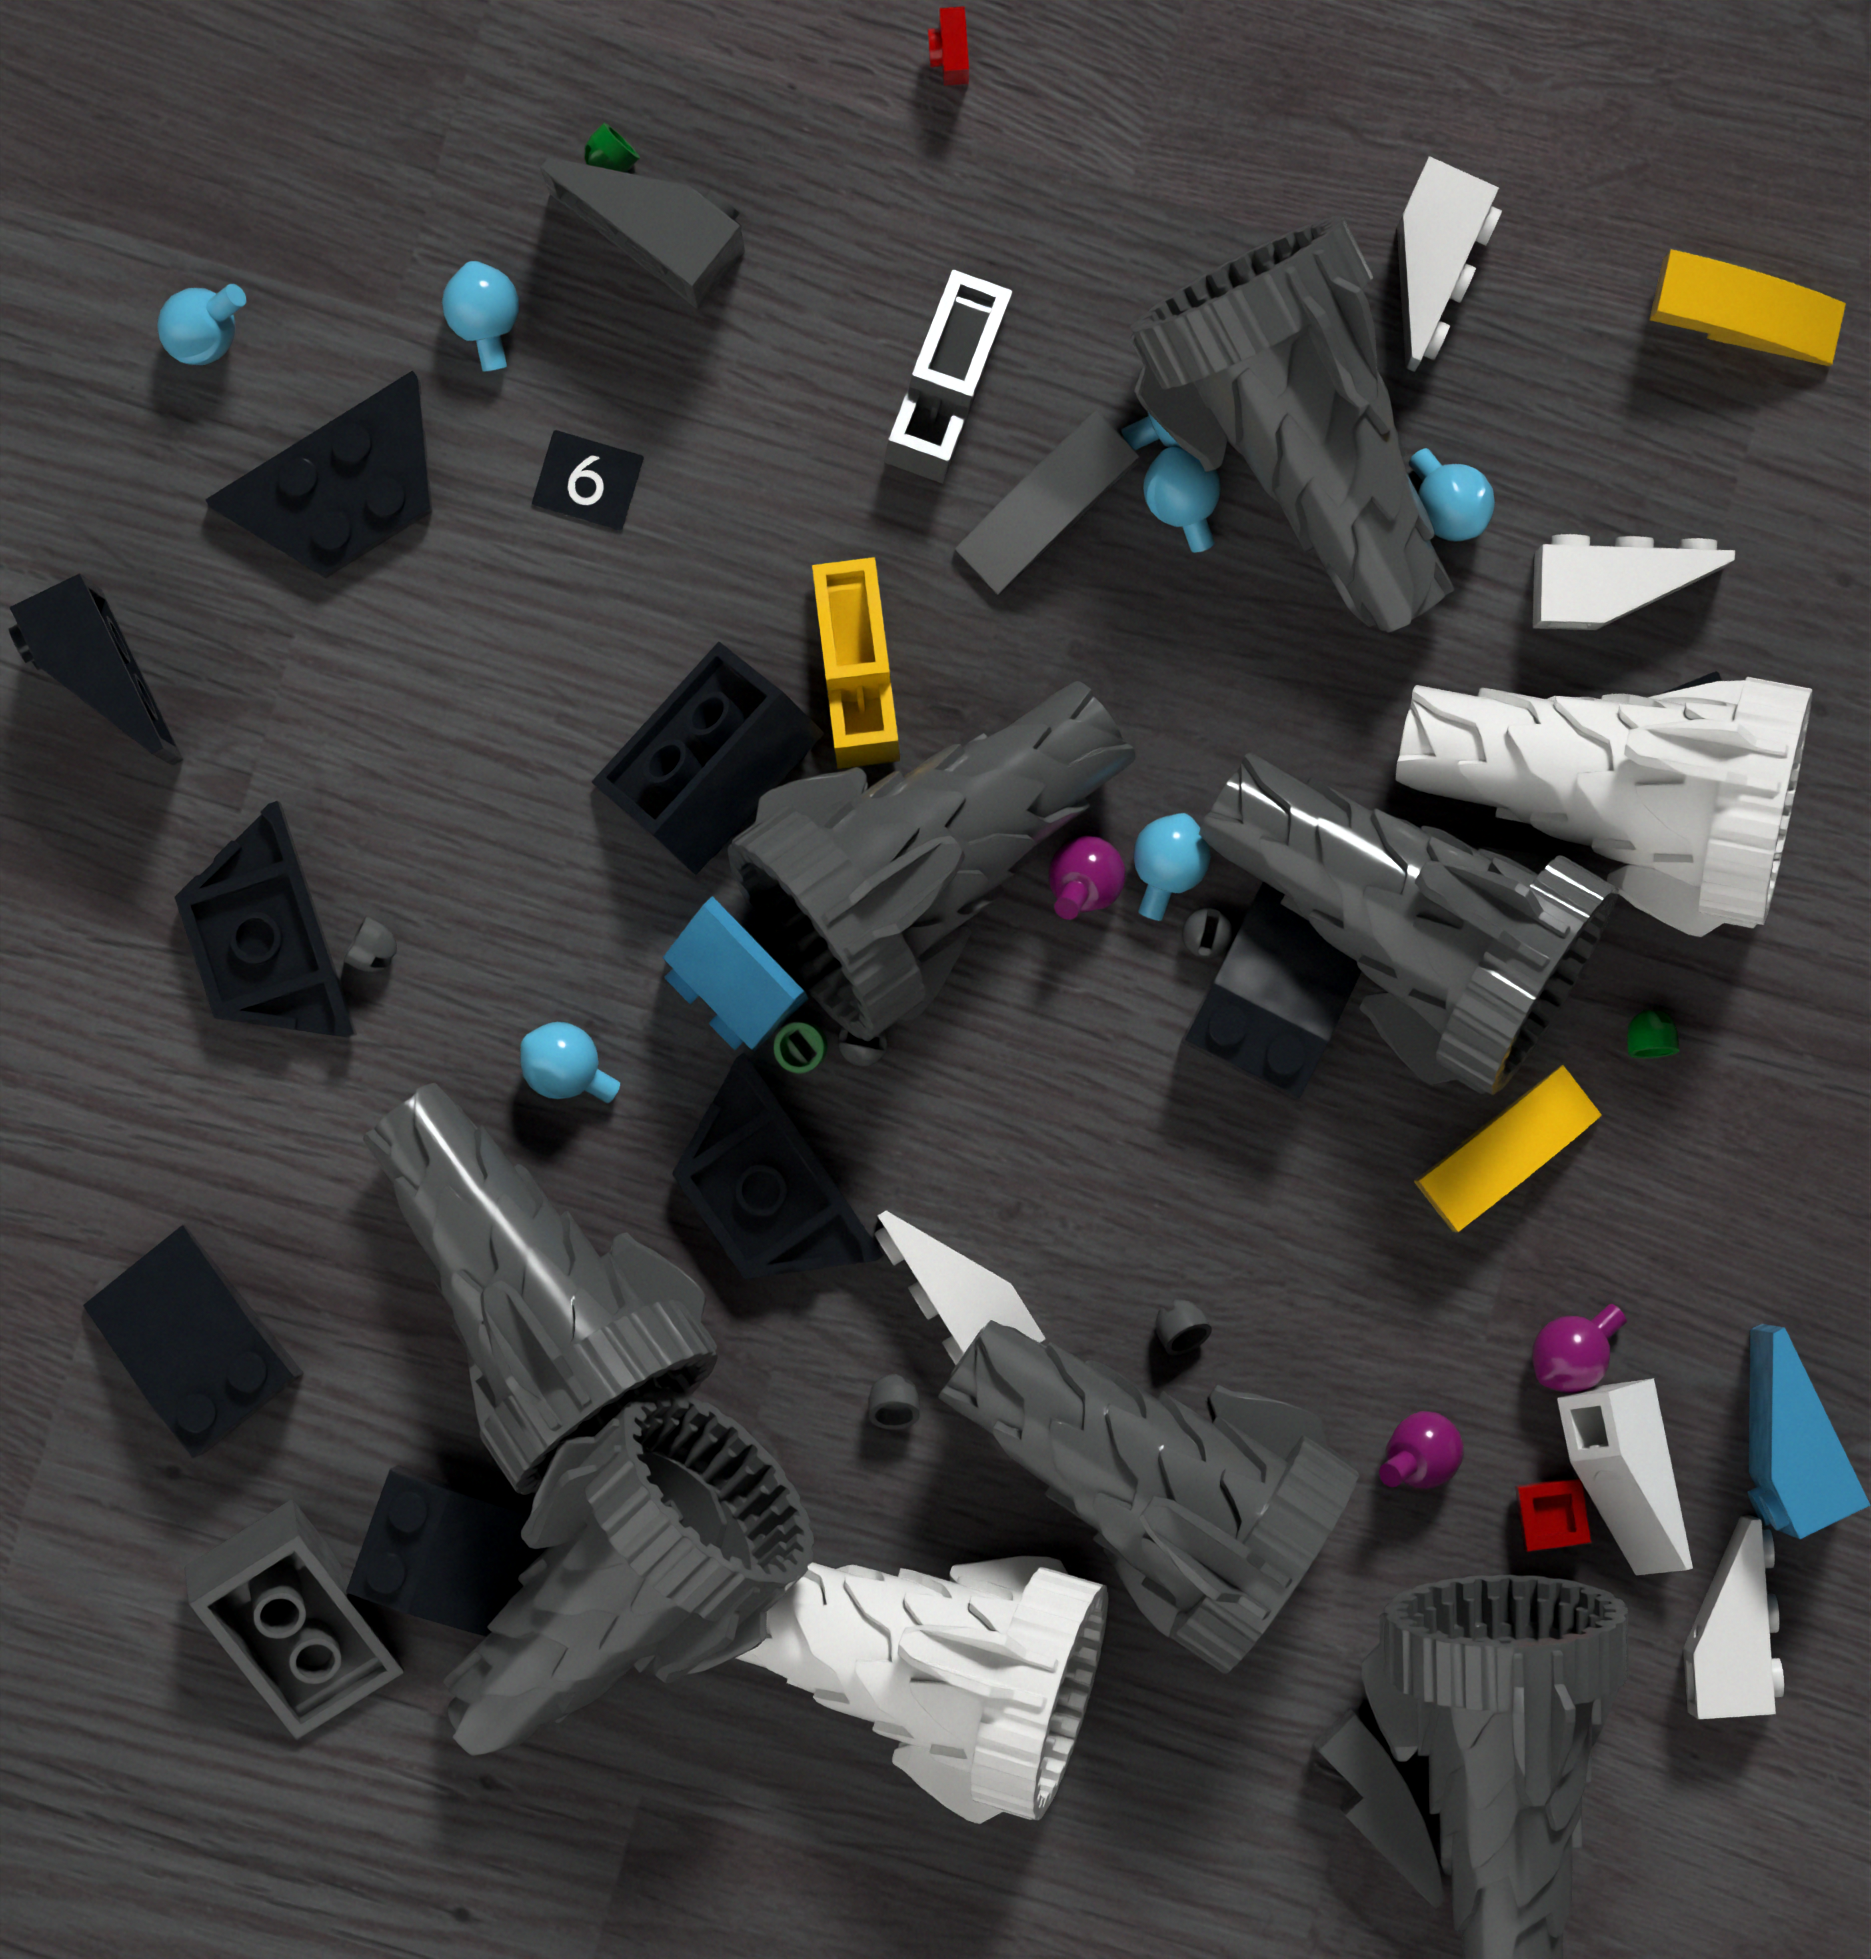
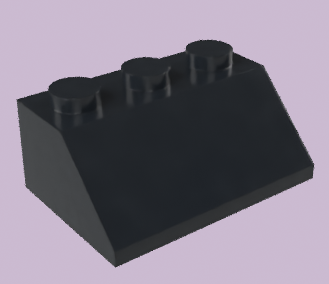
(708, 757)

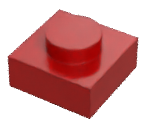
(949, 46)
(1552, 1514)

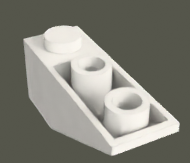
(1434, 241)
(1597, 585)
(954, 1286)
(1626, 1467)
(1729, 1644)

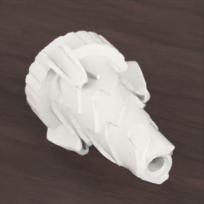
(1670, 784)
(966, 1672)

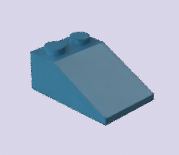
(733, 976)
(1793, 1448)

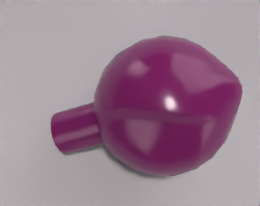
(1085, 876)
(1575, 1352)
(1422, 1452)

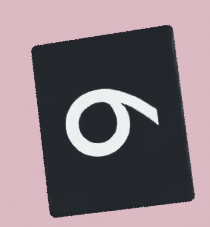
(587, 480)

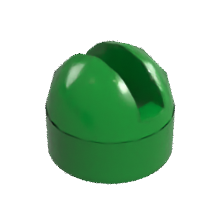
(609, 150)
(1652, 1035)
(792, 1054)

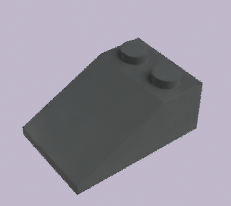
(656, 222)
(287, 1621)

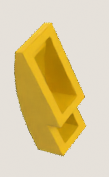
(1747, 308)
(856, 663)
(1508, 1149)

